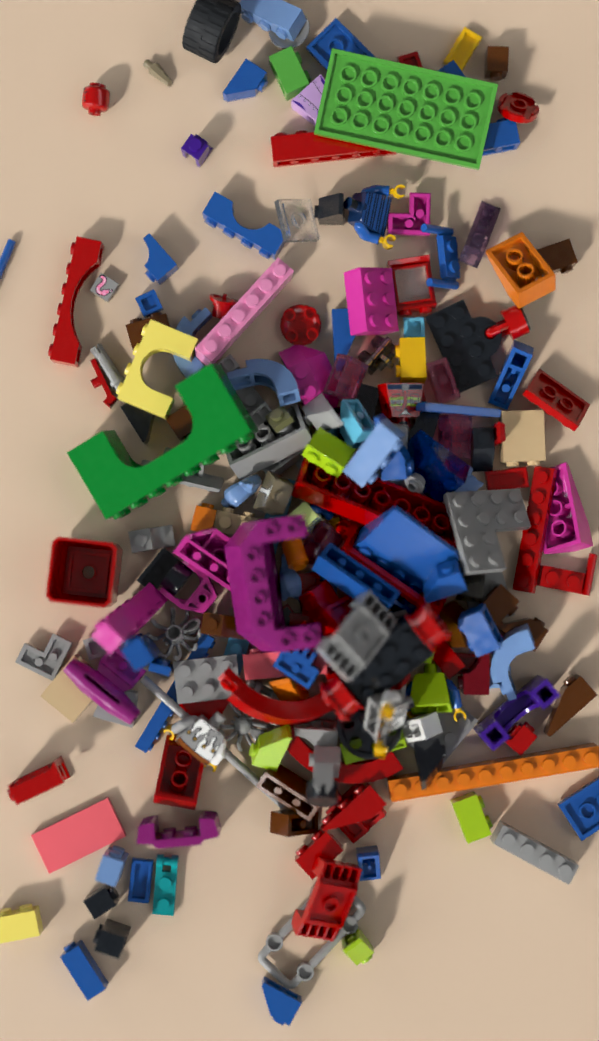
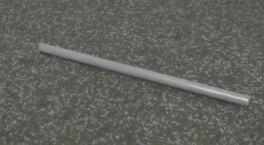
(183, 714)

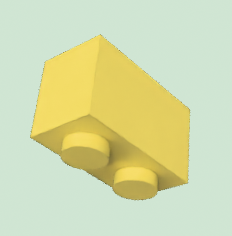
(20, 923)

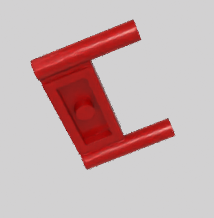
(568, 580)

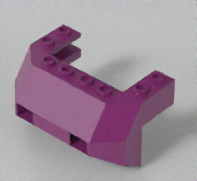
(257, 587)

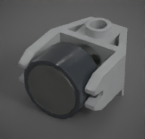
(322, 789)

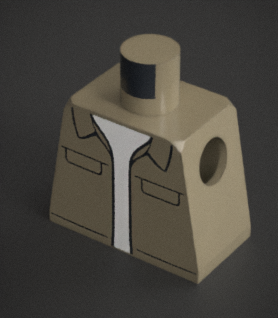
(274, 494)

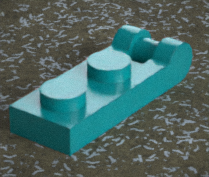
(165, 885)

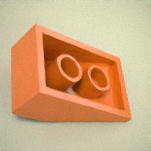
(521, 270)

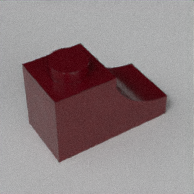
(476, 678)

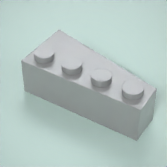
(270, 446)

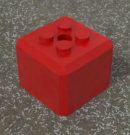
(66, 569)

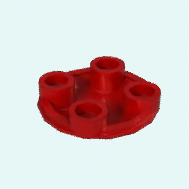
(300, 324)

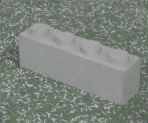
(534, 852)

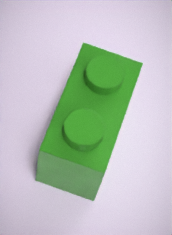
(289, 72)

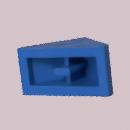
(369, 862)

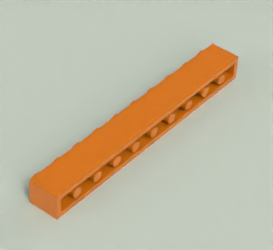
(496, 771)

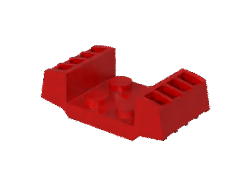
(329, 900)

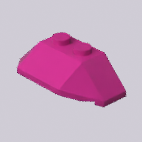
(310, 371)
(206, 553)

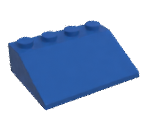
(403, 547)

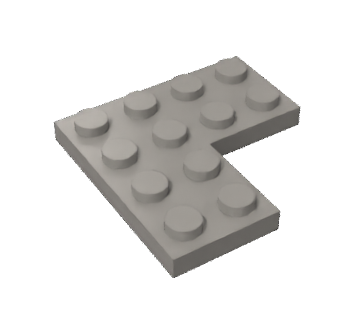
(477, 518)

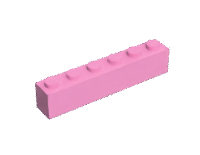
(244, 312)

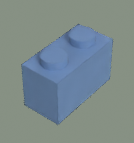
(112, 866)

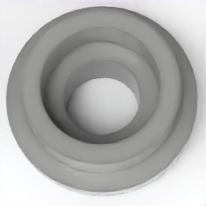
(415, 483)

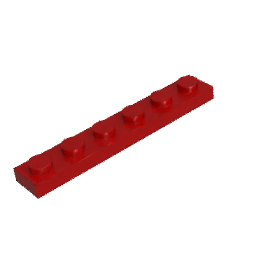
(534, 537)

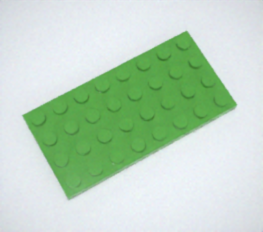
(405, 109)

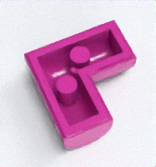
(411, 222)

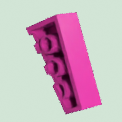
(128, 618)

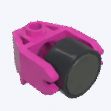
(176, 580)

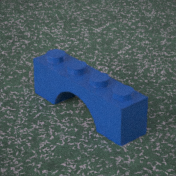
(266, 239)

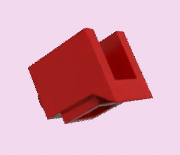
(521, 737)

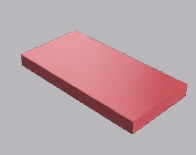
(78, 835)

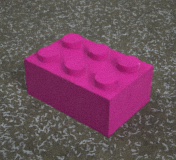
(371, 301)

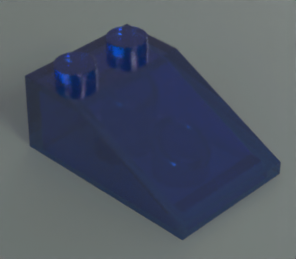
(437, 465)

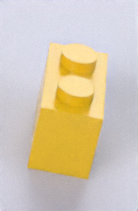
(411, 360)

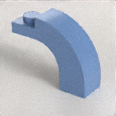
(199, 318)
(268, 374)
(514, 643)

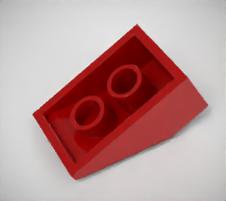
(178, 777)

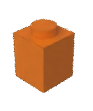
(203, 517)

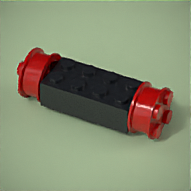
(408, 646)

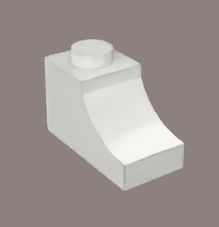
(421, 727)

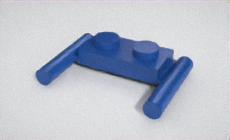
(447, 256)

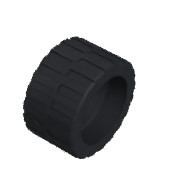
(211, 28)

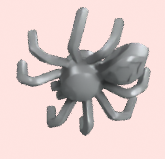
(176, 634)
(243, 726)

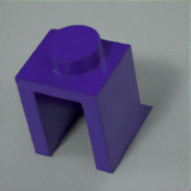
(197, 148)

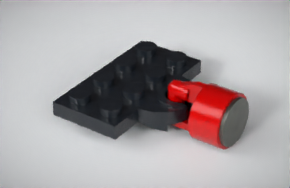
(472, 341)

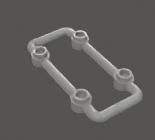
(306, 969)

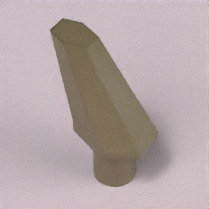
(157, 71)

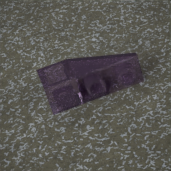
(479, 234)

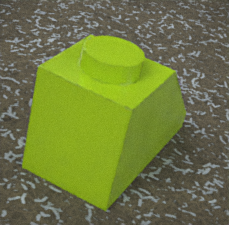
(270, 748)
(357, 947)

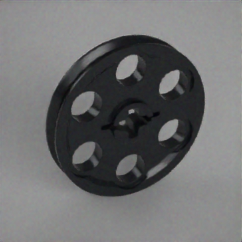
(358, 730)

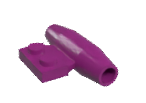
(108, 684)

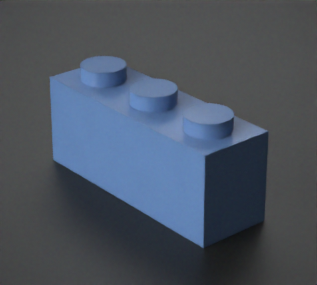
(275, 16)
(375, 453)

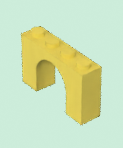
(155, 339)

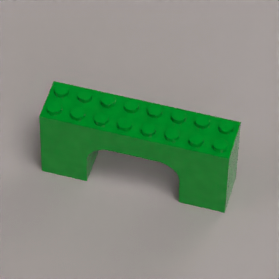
(218, 425)

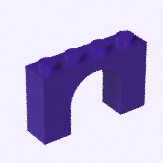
(534, 694)

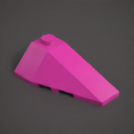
(567, 522)

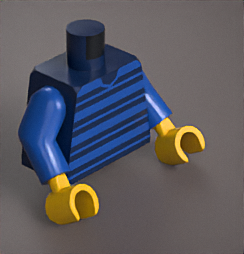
(370, 213)

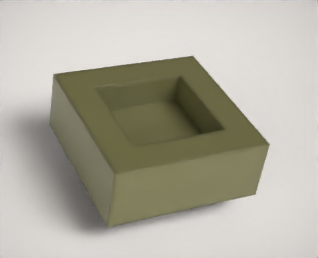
(279, 419)

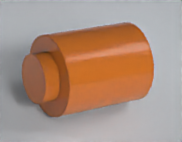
(295, 554)

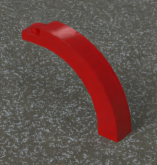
(269, 709)
(353, 773)

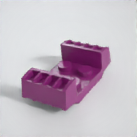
(170, 837)

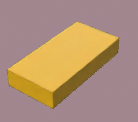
(463, 48)

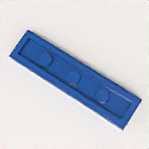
(458, 409)

